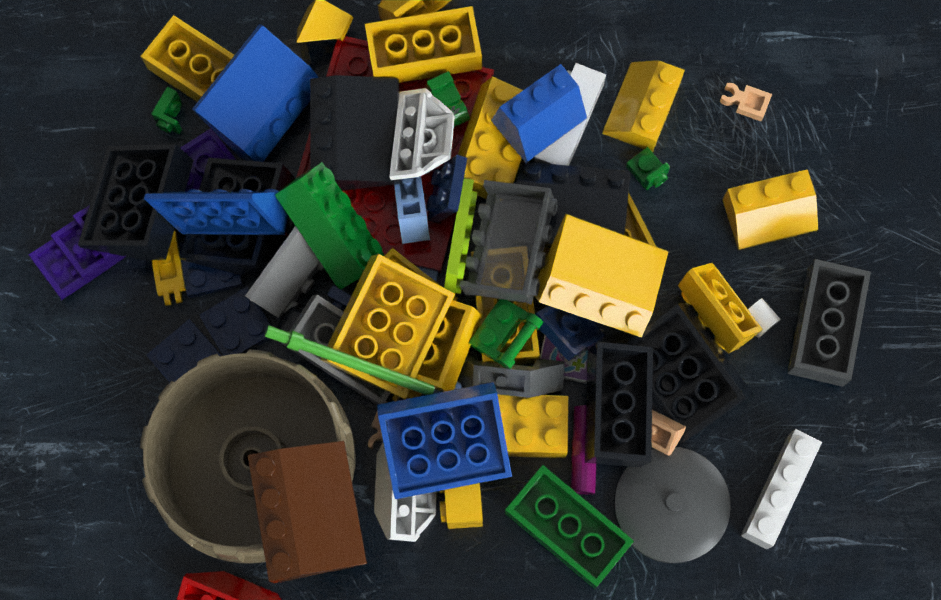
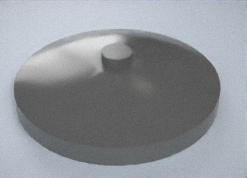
(673, 506)

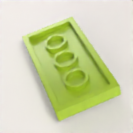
(461, 237)

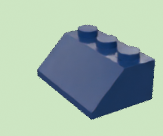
(541, 113)

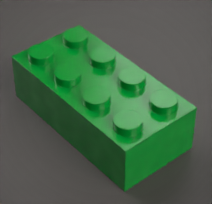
(329, 224)
(568, 527)

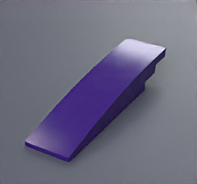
(71, 267)

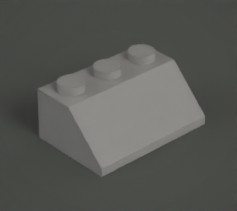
(286, 276)

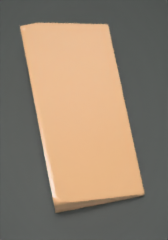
(665, 433)

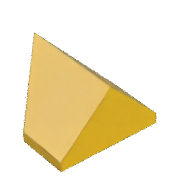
(323, 22)

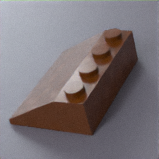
(306, 510)

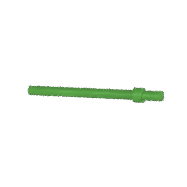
(297, 341)

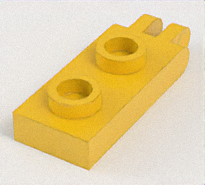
(169, 274)

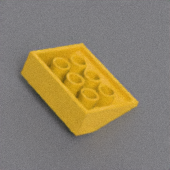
(602, 275)
(390, 321)

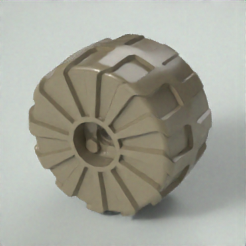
(209, 427)

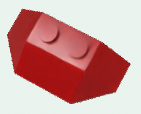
(221, 587)

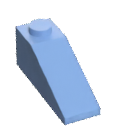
(411, 210)

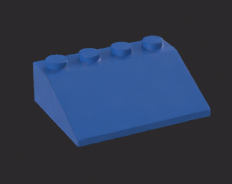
(257, 96)
(222, 211)
(444, 440)

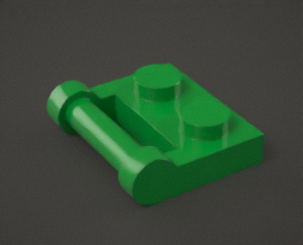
(498, 329)

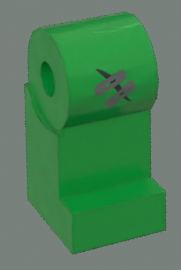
(443, 89)

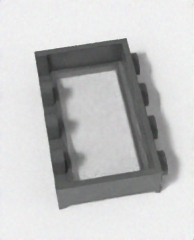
(510, 242)

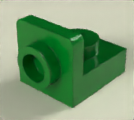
(166, 108)
(648, 169)

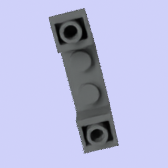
(519, 381)

